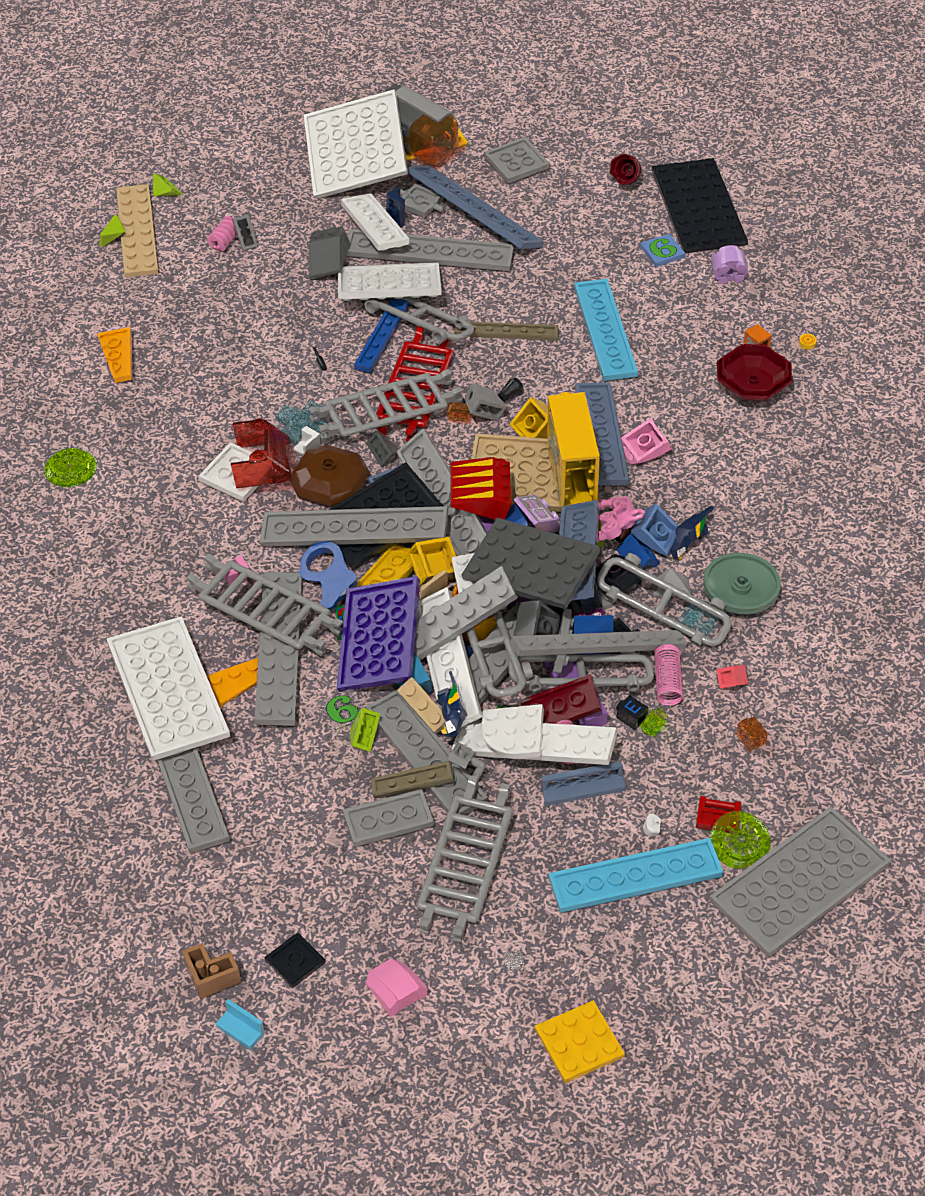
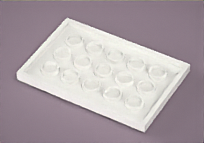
(389, 281)

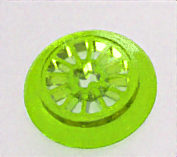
(82, 466)
(725, 854)

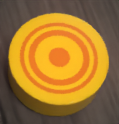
(807, 341)

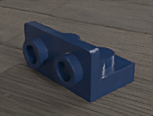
(396, 206)

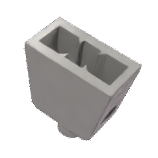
(484, 402)

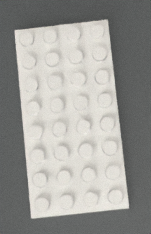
(167, 688)

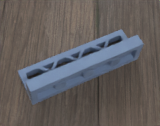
(582, 786)

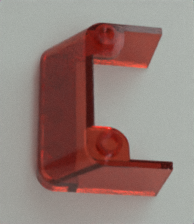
(265, 465)

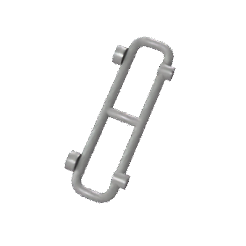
(439, 335)
(631, 564)
(522, 671)
(631, 681)

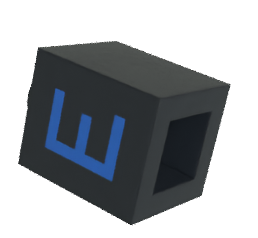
(631, 712)

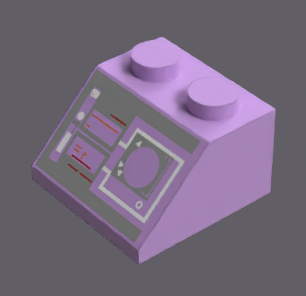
(537, 513)

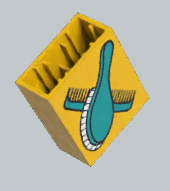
(572, 448)

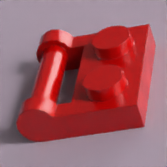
(708, 816)

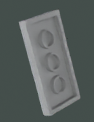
(388, 818)

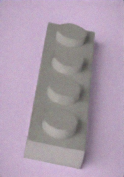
(565, 624)

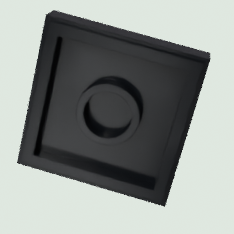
(295, 960)

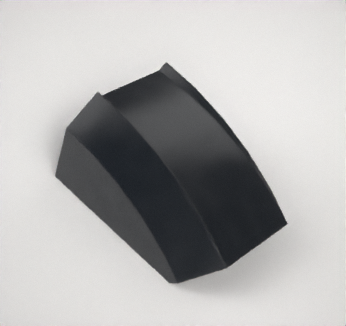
(620, 577)

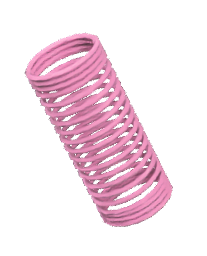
(669, 670)

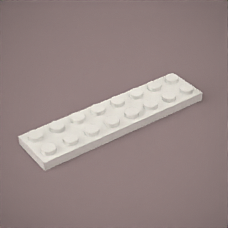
(451, 658)
(559, 743)

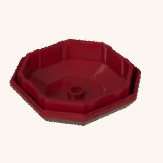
(754, 372)

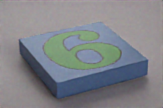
(662, 250)

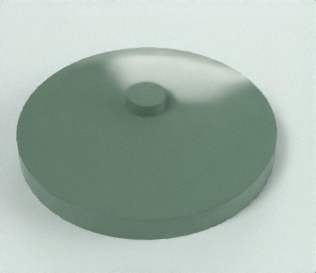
(742, 582)

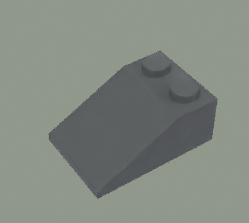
(327, 251)

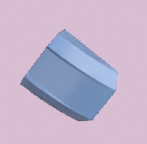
(656, 530)

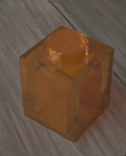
(751, 733)

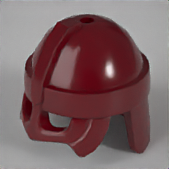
(620, 169)

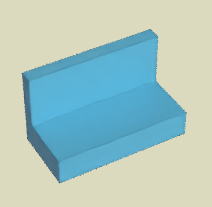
(241, 1025)

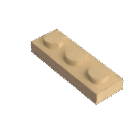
(422, 704)

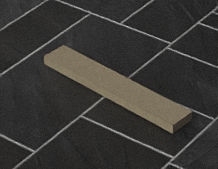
(512, 331)

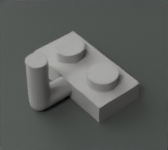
(462, 756)

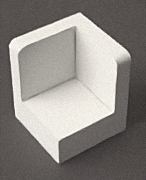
(309, 441)

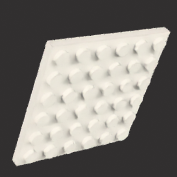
(355, 144)

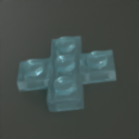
(297, 420)

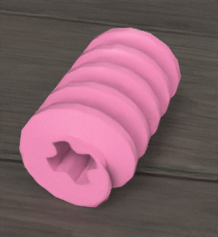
(222, 234)

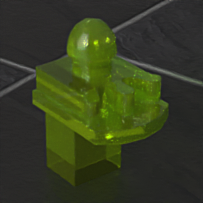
(654, 721)

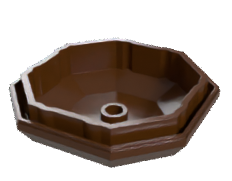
(329, 475)

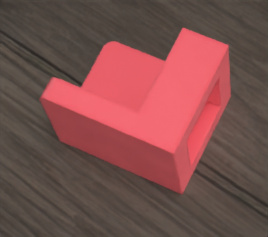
(732, 676)

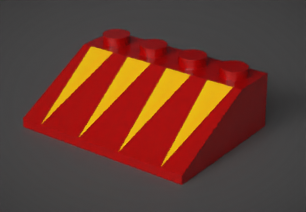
(481, 486)

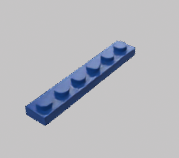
(380, 337)

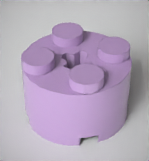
(729, 264)

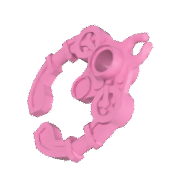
(620, 518)

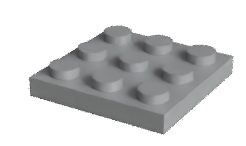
(516, 160)

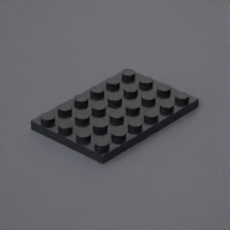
(394, 490)

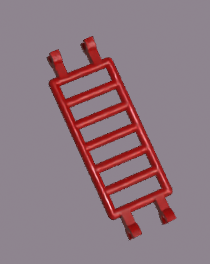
(444, 364)

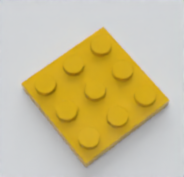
(579, 1041)

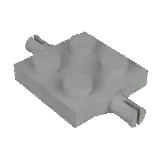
(421, 200)

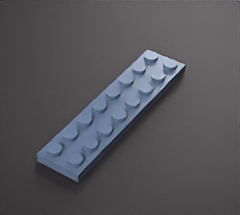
(607, 433)
(581, 523)

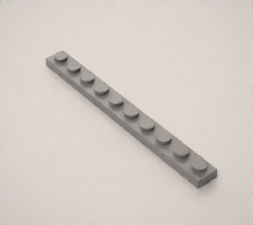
(595, 642)

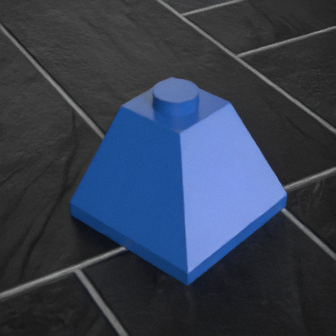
(593, 624)

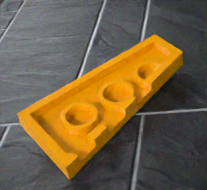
(118, 352)

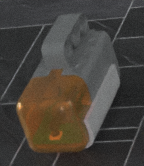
(426, 126)

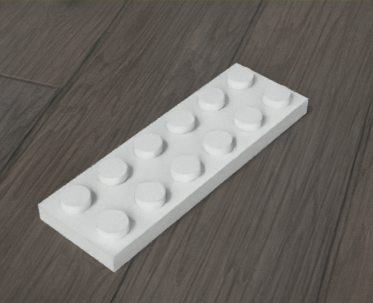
(375, 222)

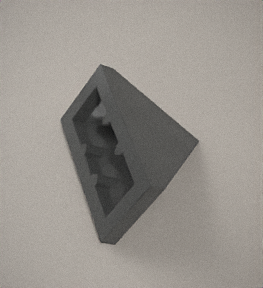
(381, 448)

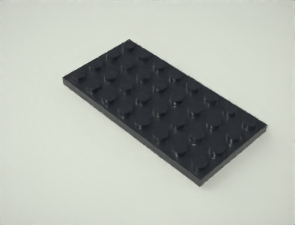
(699, 205)

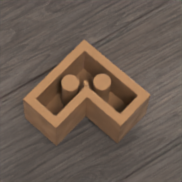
(210, 975)

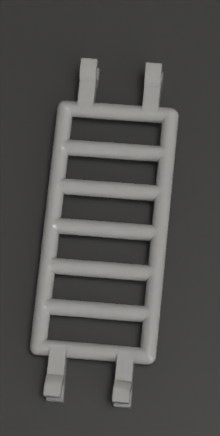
(432, 381)
(306, 639)
(490, 864)

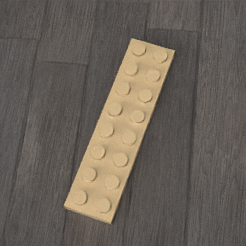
(139, 238)

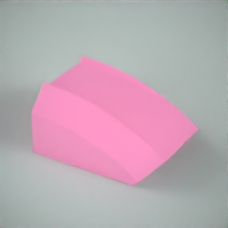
(644, 443)
(395, 986)

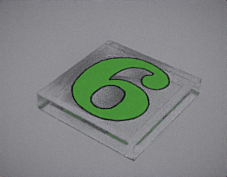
(339, 710)

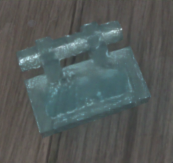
(693, 617)

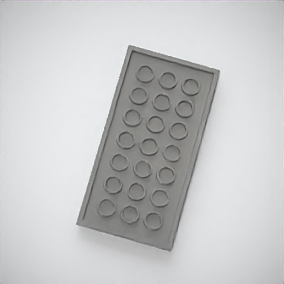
(799, 881)

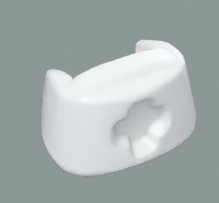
(652, 825)

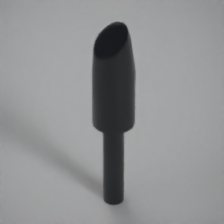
(320, 360)

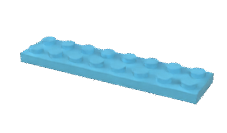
(605, 330)
(635, 875)

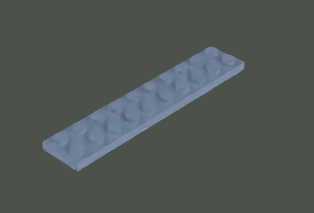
(475, 207)

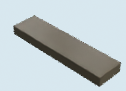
(412, 780)

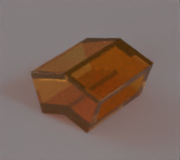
(458, 412)

